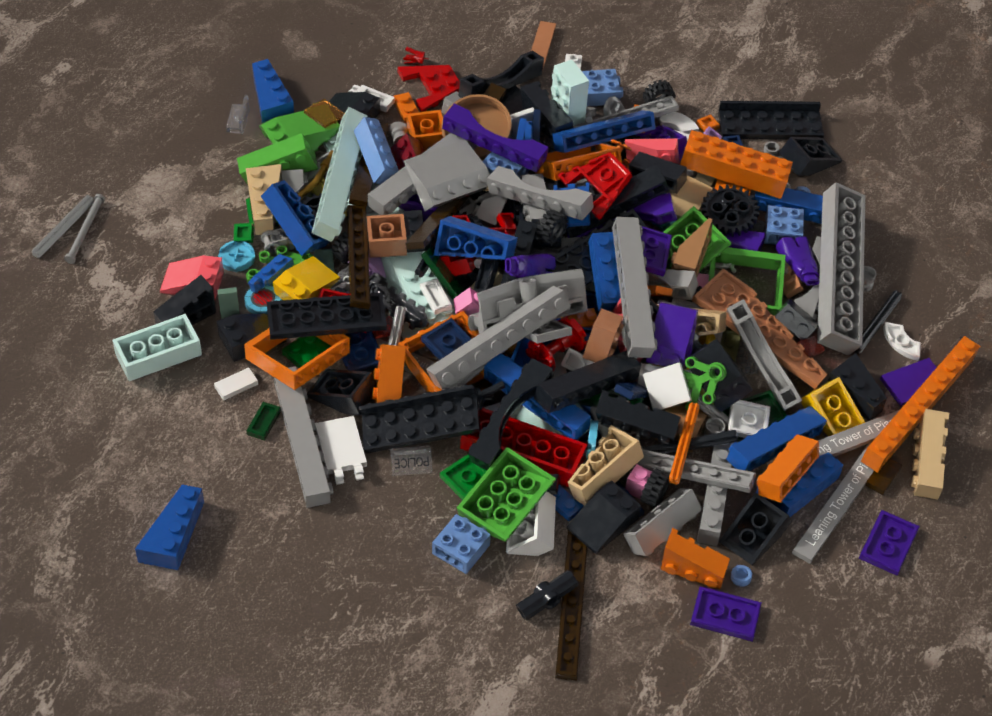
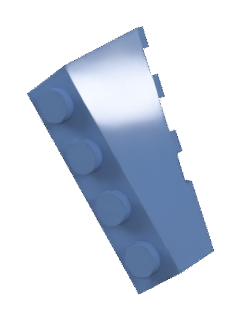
(375, 150)

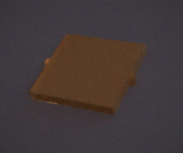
(324, 113)

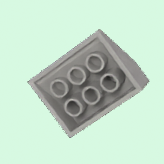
(447, 174)

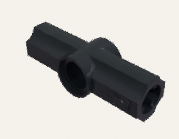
(547, 595)

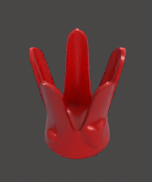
(417, 58)

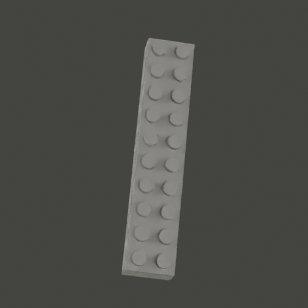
(841, 269)

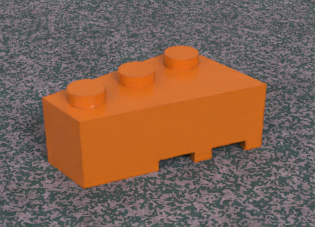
(694, 562)

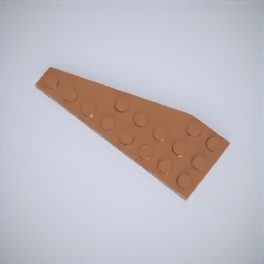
(727, 290)

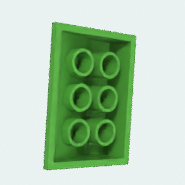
(686, 226)
(505, 494)

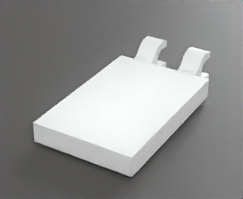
(341, 447)

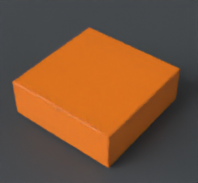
(705, 122)

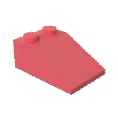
(661, 148)
(185, 271)

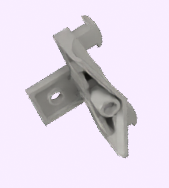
(506, 298)

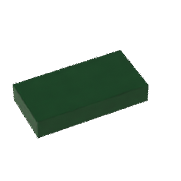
(263, 421)

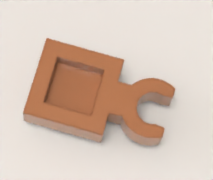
(792, 284)

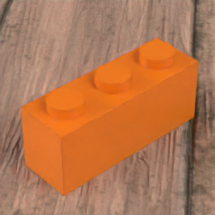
(389, 372)

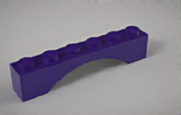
(523, 152)
(657, 210)

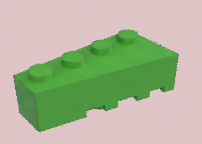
(292, 153)

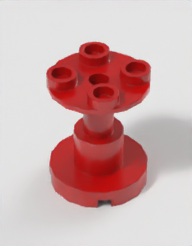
(545, 353)

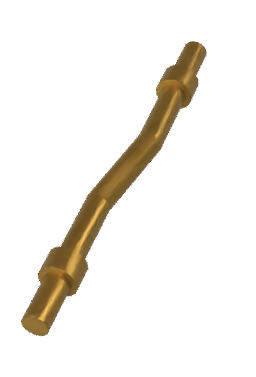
(315, 182)

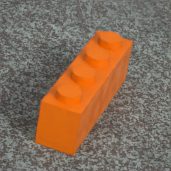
(788, 468)

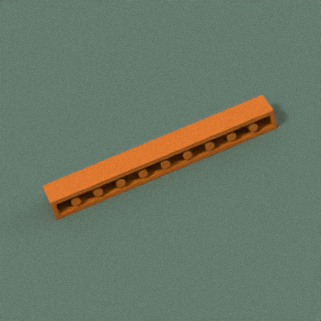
(924, 398)

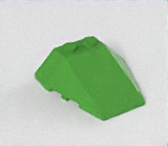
(292, 124)

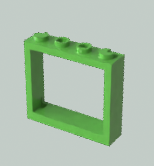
(758, 260)

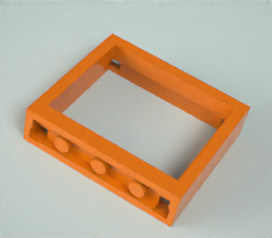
(580, 157)
(414, 343)
(258, 346)

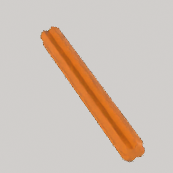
(684, 443)

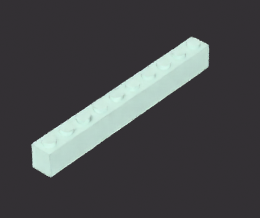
(339, 178)

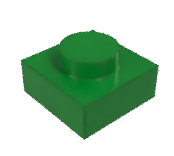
(243, 232)

